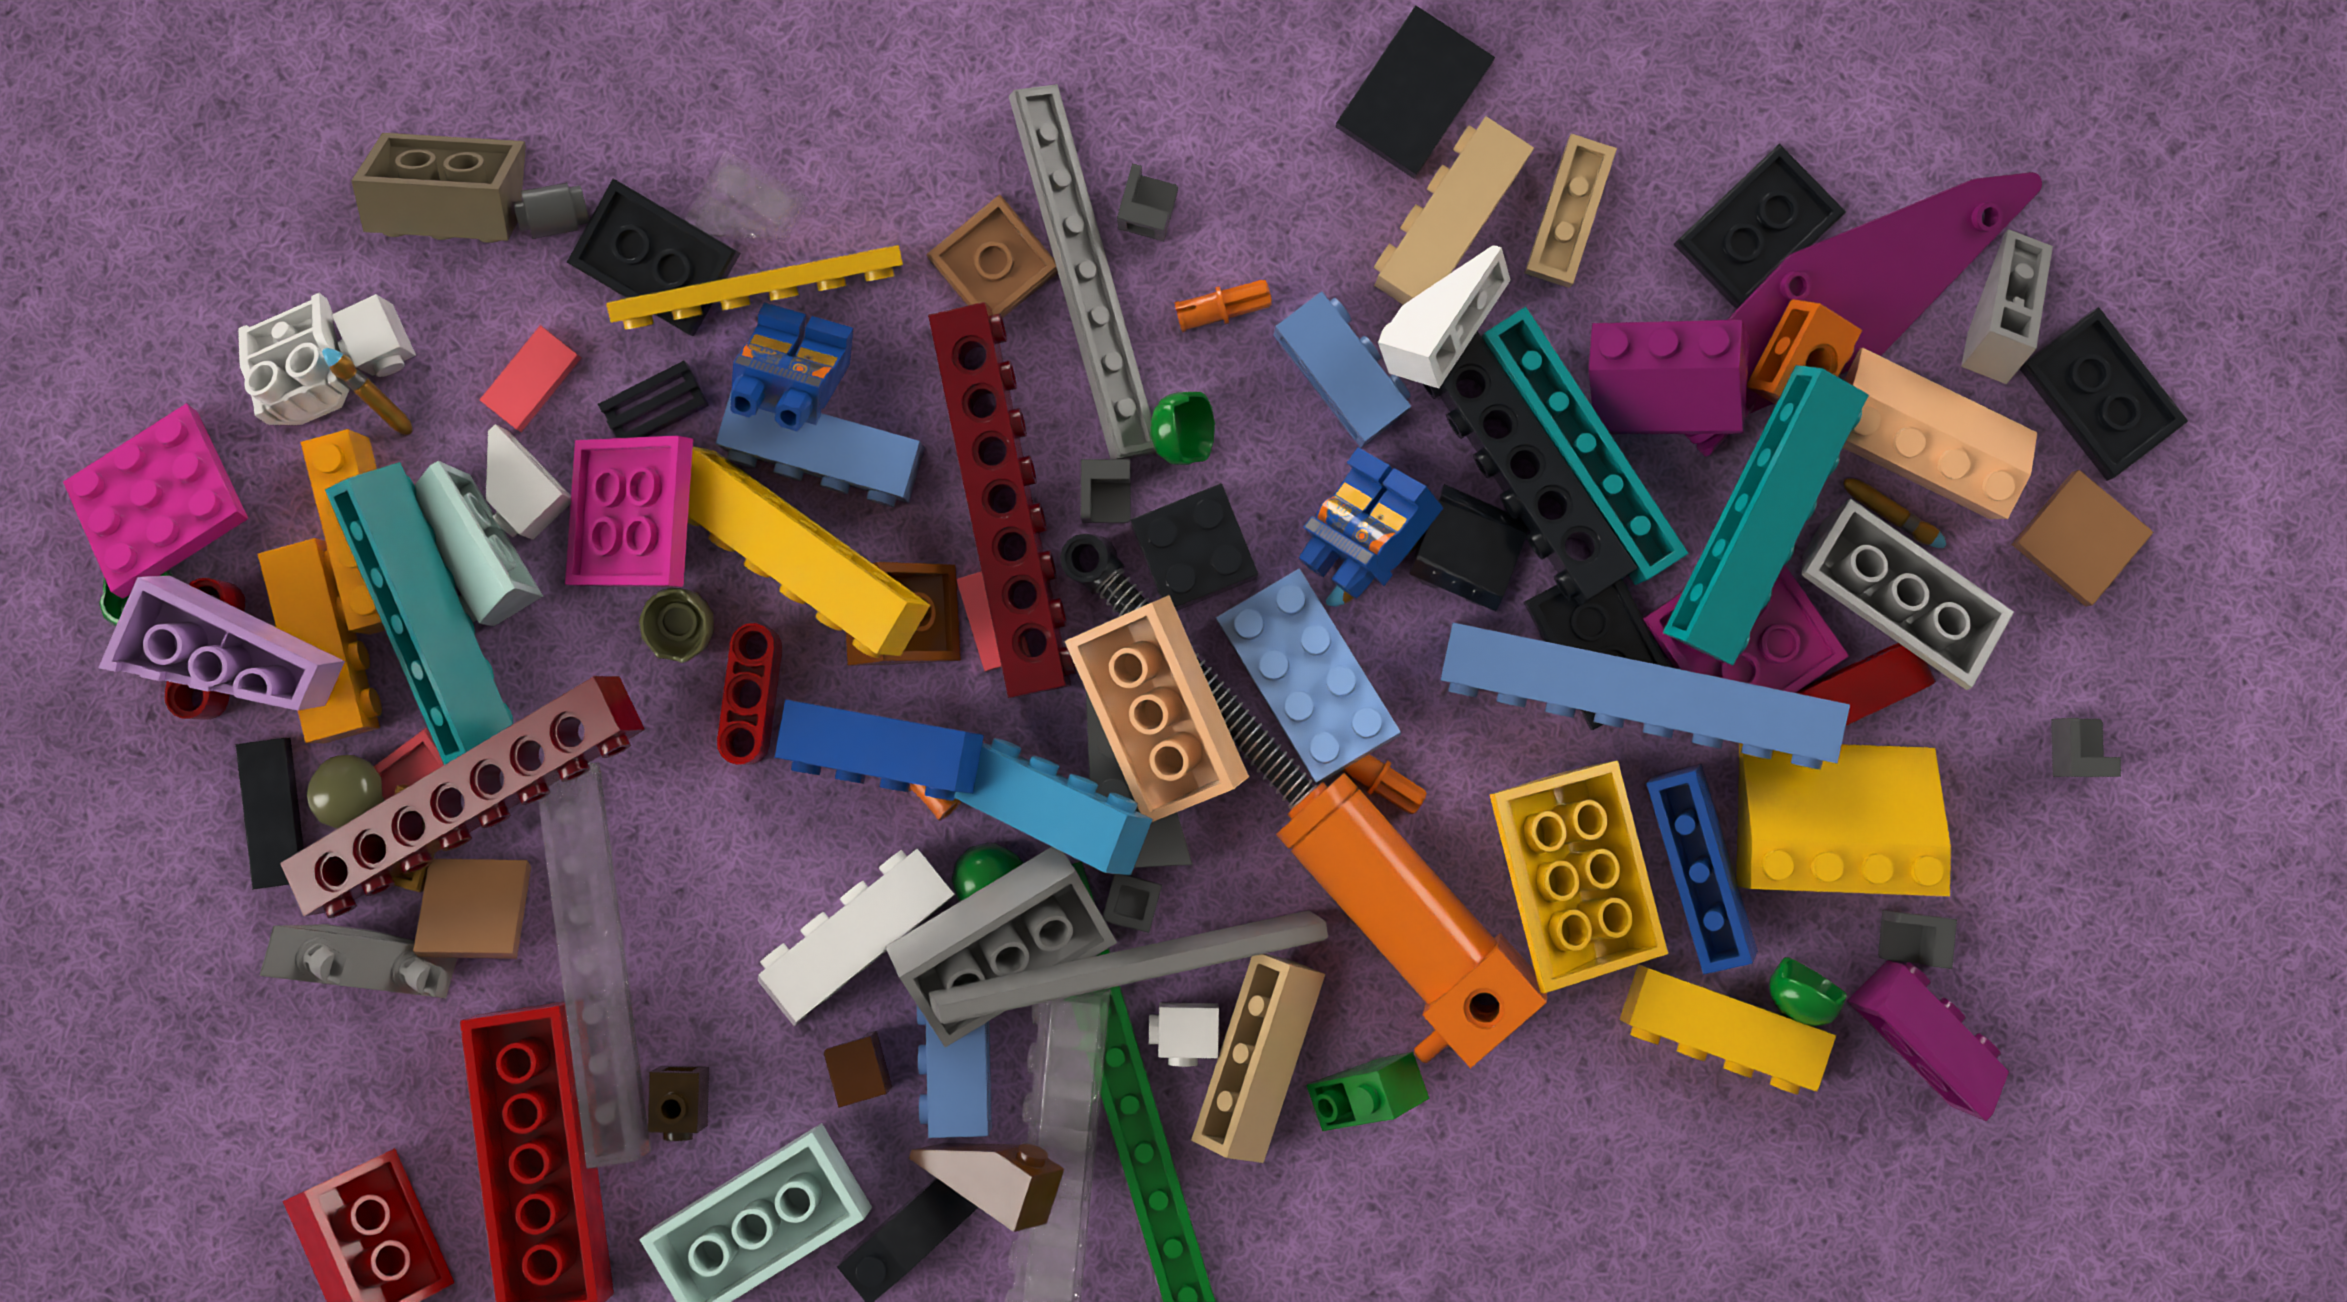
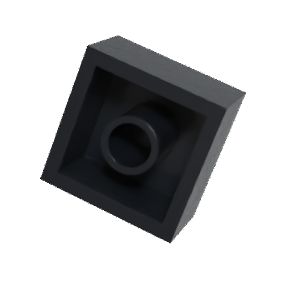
(1194, 547)

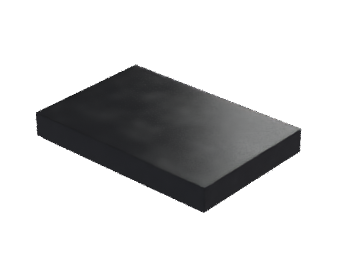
(1415, 92)
(1759, 225)
(649, 250)
(2103, 394)
(1603, 625)

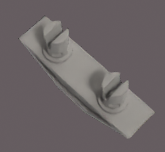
(354, 960)

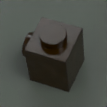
(678, 1101)

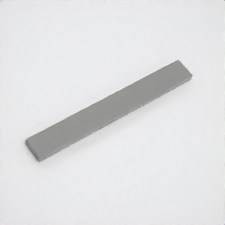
(1083, 271)
(1126, 966)

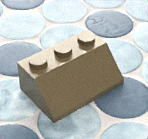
(440, 187)

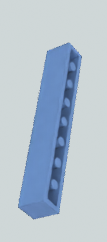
(1645, 693)

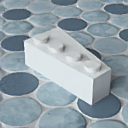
(854, 935)

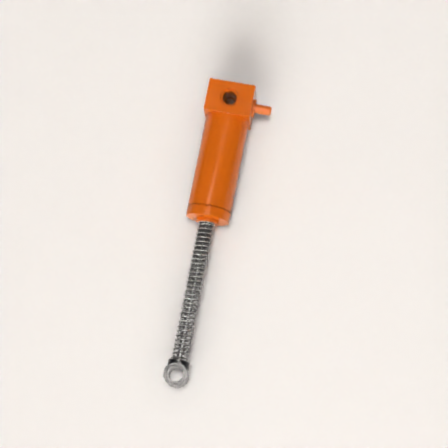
(1369, 871)

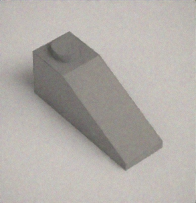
(2009, 309)

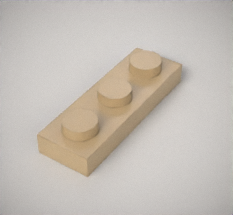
(1570, 210)

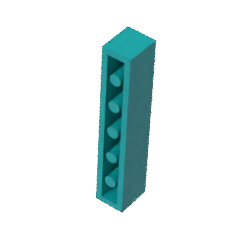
(1585, 444)
(1766, 513)
(420, 609)

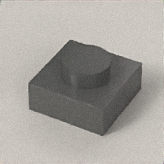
(1132, 902)

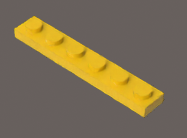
(735, 291)

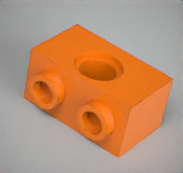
(1803, 333)

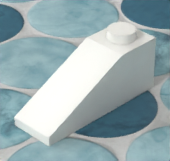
(1442, 320)

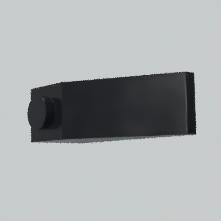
(904, 1239)

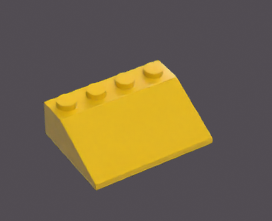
(1845, 828)
(1578, 875)

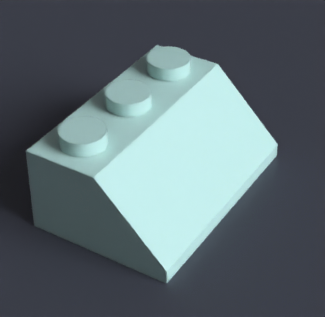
(474, 546)

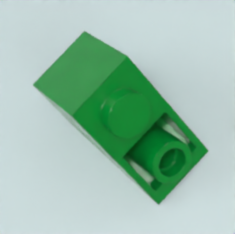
(1368, 1092)

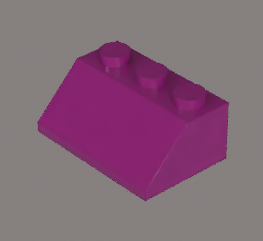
(1670, 376)
(1932, 1038)

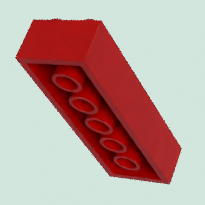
(531, 1159)

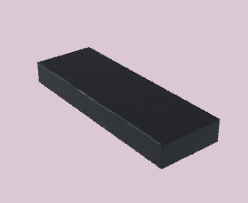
(269, 808)

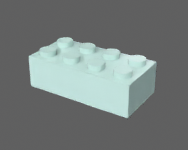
(758, 1222)

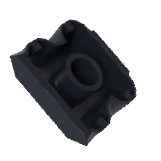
(1469, 549)

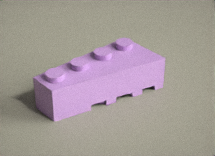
(211, 646)

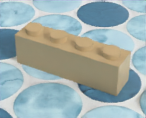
(1455, 213)
(1258, 1058)

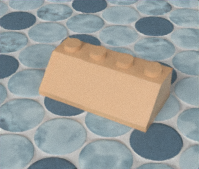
(1939, 438)
(1157, 710)

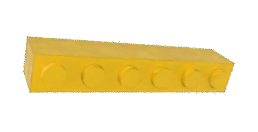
(801, 557)

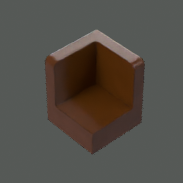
(858, 1070)

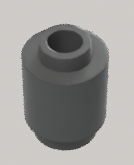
(551, 210)

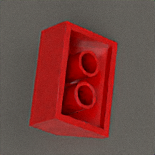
(369, 1236)

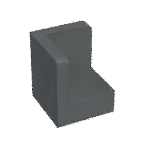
(1146, 205)
(1105, 490)
(2079, 749)
(1917, 938)

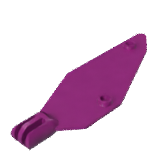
(1883, 269)

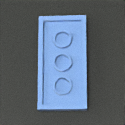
(1308, 676)

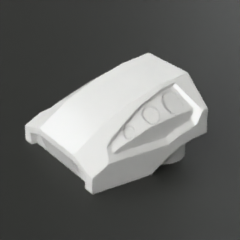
(287, 365)

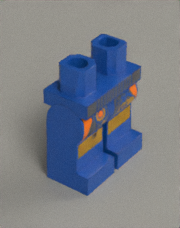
(790, 372)
(1368, 524)

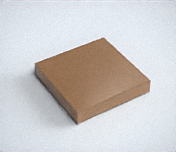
(994, 259)
(2082, 538)
(472, 908)

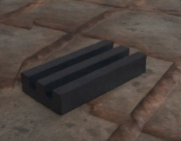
(646, 387)

